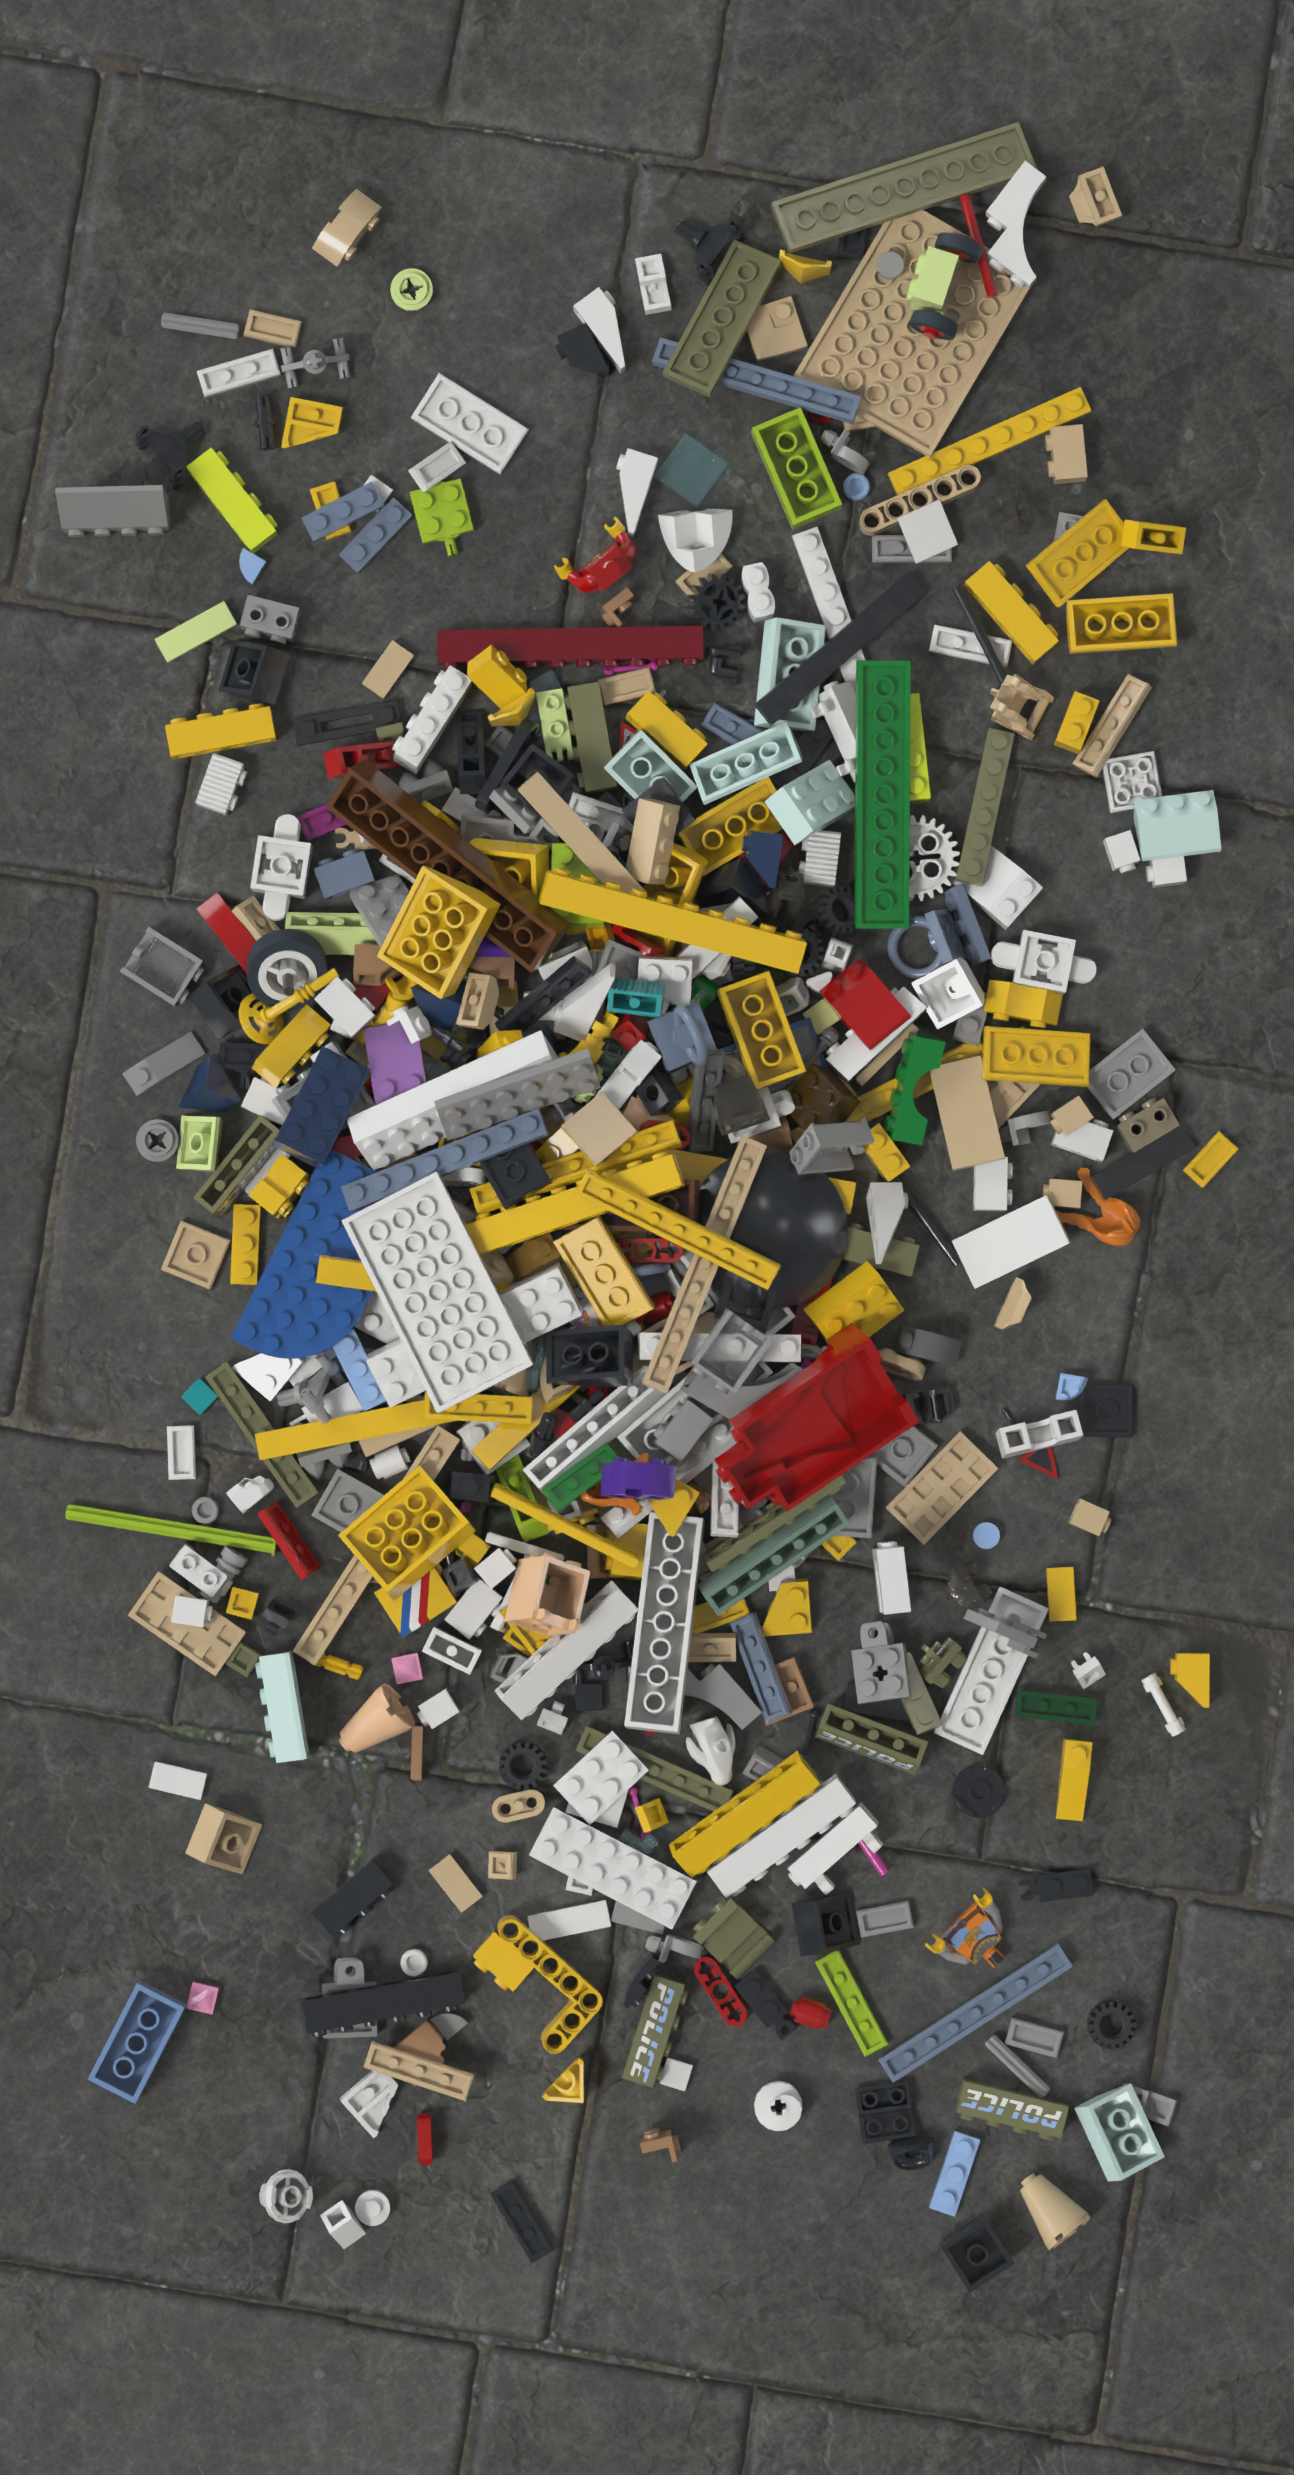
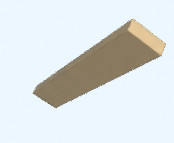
(576, 833)

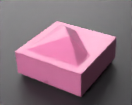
(407, 1668)
(202, 1997)

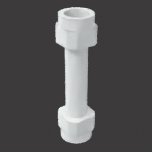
(1152, 1684)

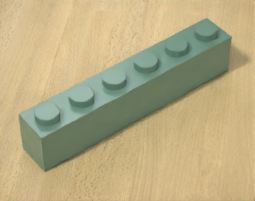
(773, 1555)

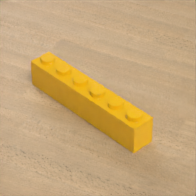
(744, 1814)

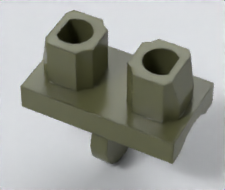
(938, 1658)

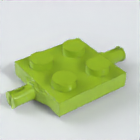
(442, 513)

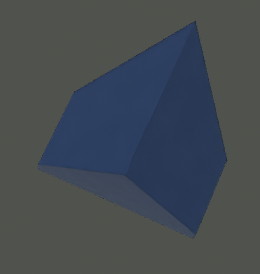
(436, 1010)
(210, 1088)

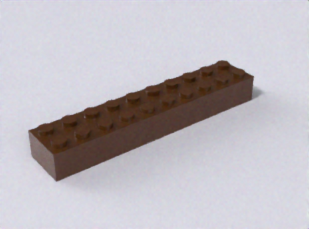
(418, 838)

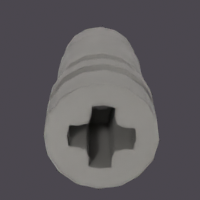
(228, 1564)

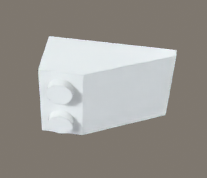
(1004, 889)

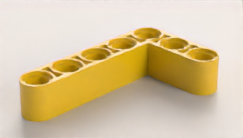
(556, 1977)

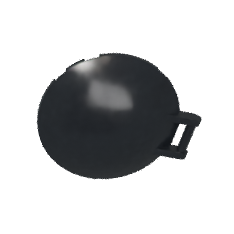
(787, 1220)

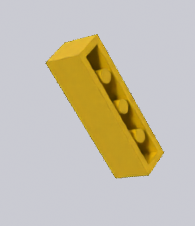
(1011, 612)
(220, 732)

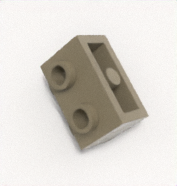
(1148, 1127)

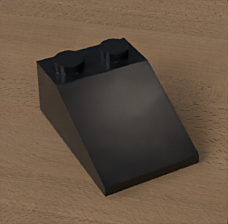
(590, 1356)

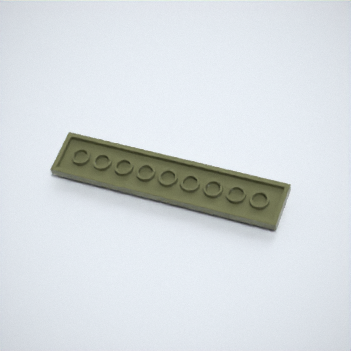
(901, 187)

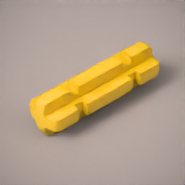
(340, 1666)

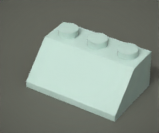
(642, 764)
(1177, 825)
(1119, 2132)

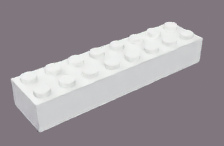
(411, 1119)
(534, 1305)
(664, 1626)

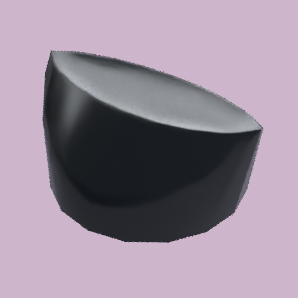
(912, 2153)

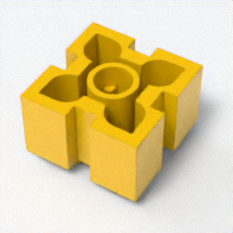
(280, 1188)

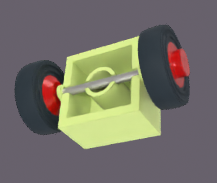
(933, 281)

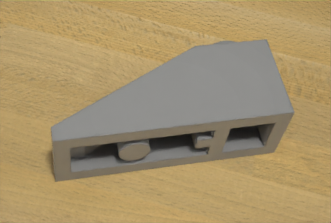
(163, 1064)

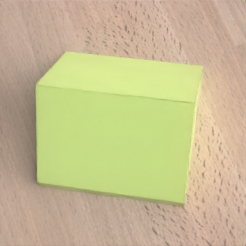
(199, 1143)

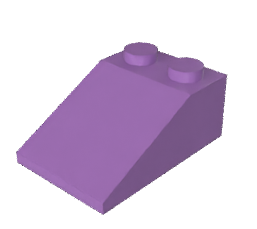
(393, 1061)

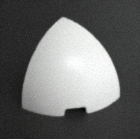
(696, 536)

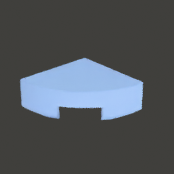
(250, 565)
(1070, 1386)

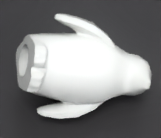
(713, 1748)

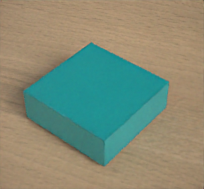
(199, 1396)

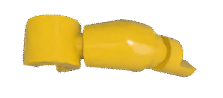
(397, 998)
(594, 1041)

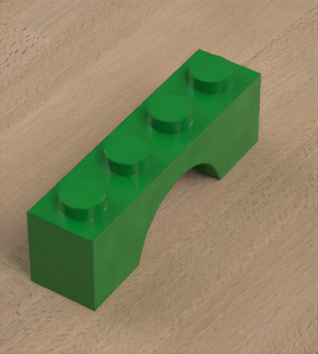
(920, 1056)

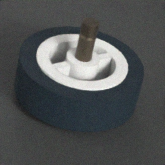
(283, 963)

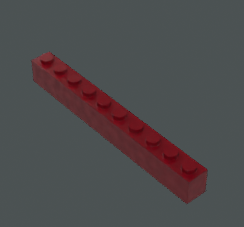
(575, 646)

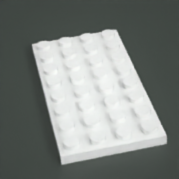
(437, 1292)

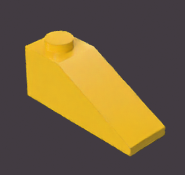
(1073, 1779)

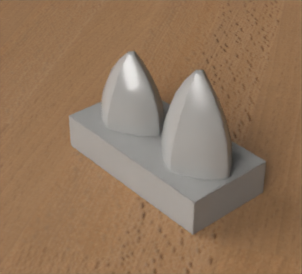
(432, 785)
(313, 1460)

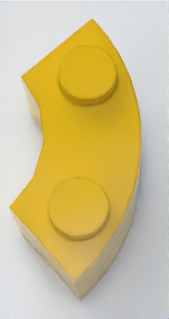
(1022, 1003)

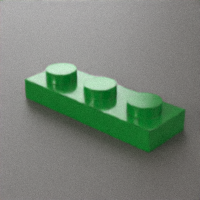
(579, 1478)

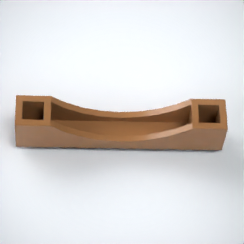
(372, 971)

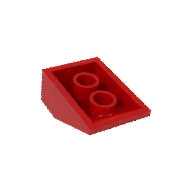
(864, 1004)

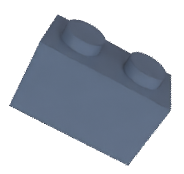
(343, 874)

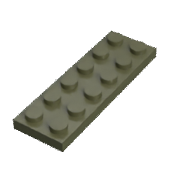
(722, 318)

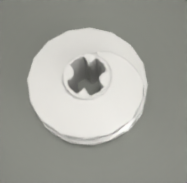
(766, 2098)

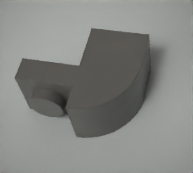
(928, 1346)

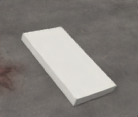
(469, 423)
(1011, 1241)

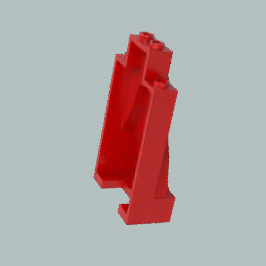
(815, 1425)

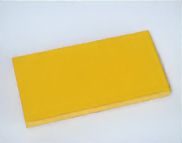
(1079, 553)
(1036, 1056)
(603, 1273)

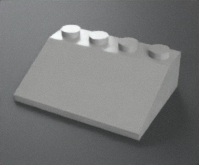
(113, 510)

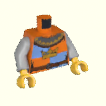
(972, 1934)

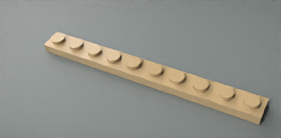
(700, 1270)
(356, 1576)

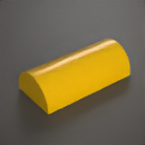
(1121, 623)
(681, 884)

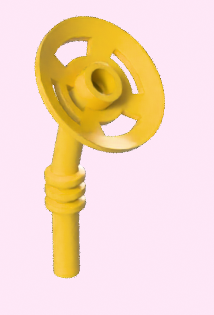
(269, 1014)

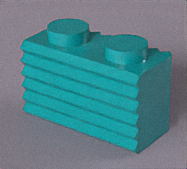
(636, 997)

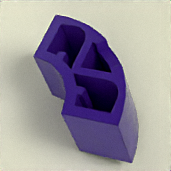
(638, 1479)

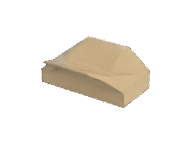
(1094, 199)
(478, 1001)
(1013, 1306)

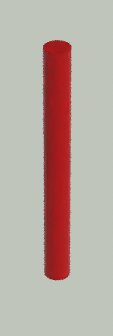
(976, 236)

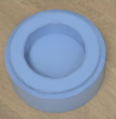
(856, 487)
(986, 1535)

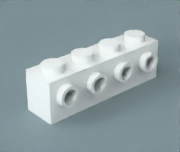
(432, 720)

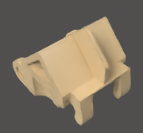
(1011, 699)

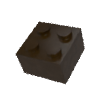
(821, 1098)

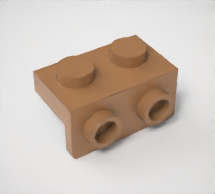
(657, 2140)

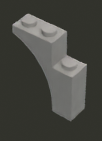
(730, 1403)
(723, 1692)

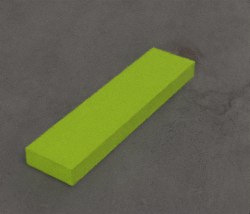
(851, 2002)

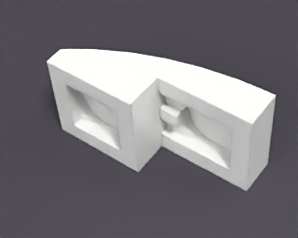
(653, 284)

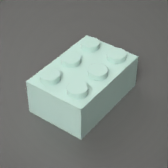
(811, 802)

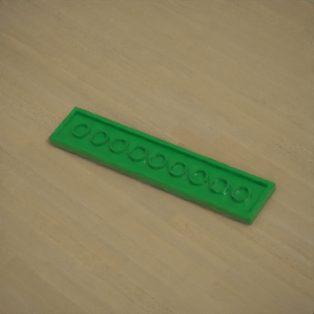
(882, 794)

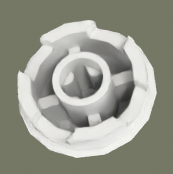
(286, 2196)

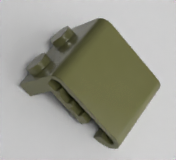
(732, 1937)

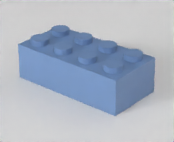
(137, 2042)

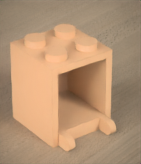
(543, 1607)

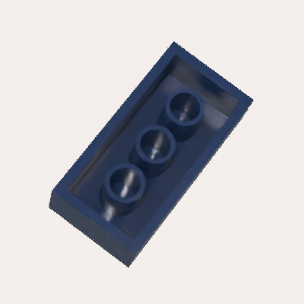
(321, 1107)

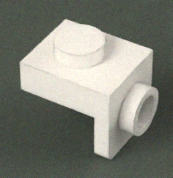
(413, 1022)

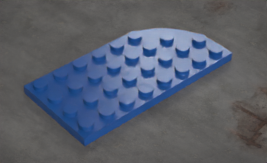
(288, 1309)

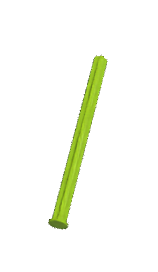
(171, 1528)

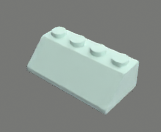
(784, 648)
(746, 762)
(284, 1707)

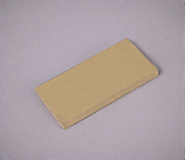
(966, 1113)

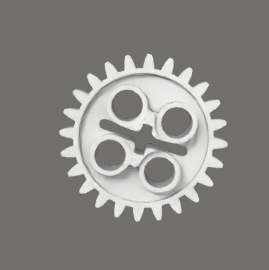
(919, 882)

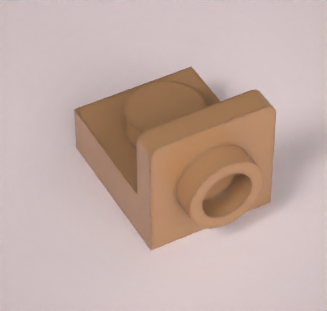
(620, 604)

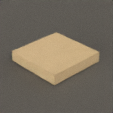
(599, 1129)
(195, 1255)

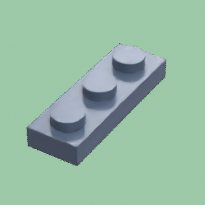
(342, 512)
(375, 535)
(967, 925)

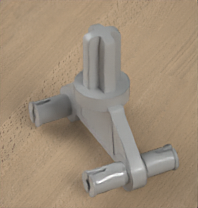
(315, 362)
(311, 1392)

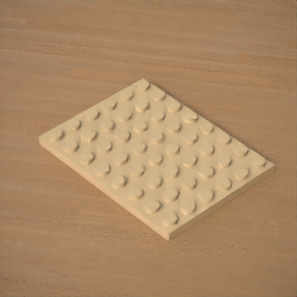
(904, 378)

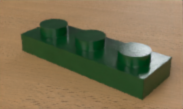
(1055, 1707)

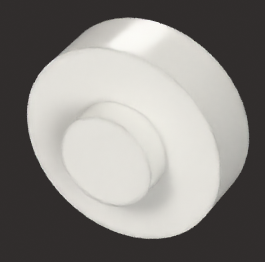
(372, 2207)

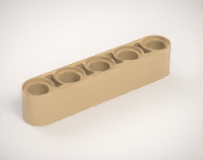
(928, 490)

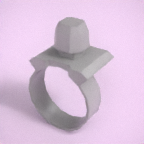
(843, 454)
(1018, 1127)
(674, 1943)

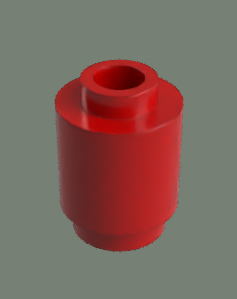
(662, 1308)
(810, 2013)

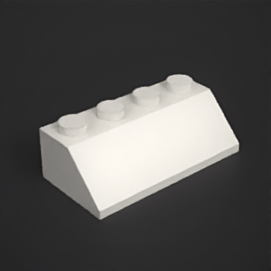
(854, 1056)

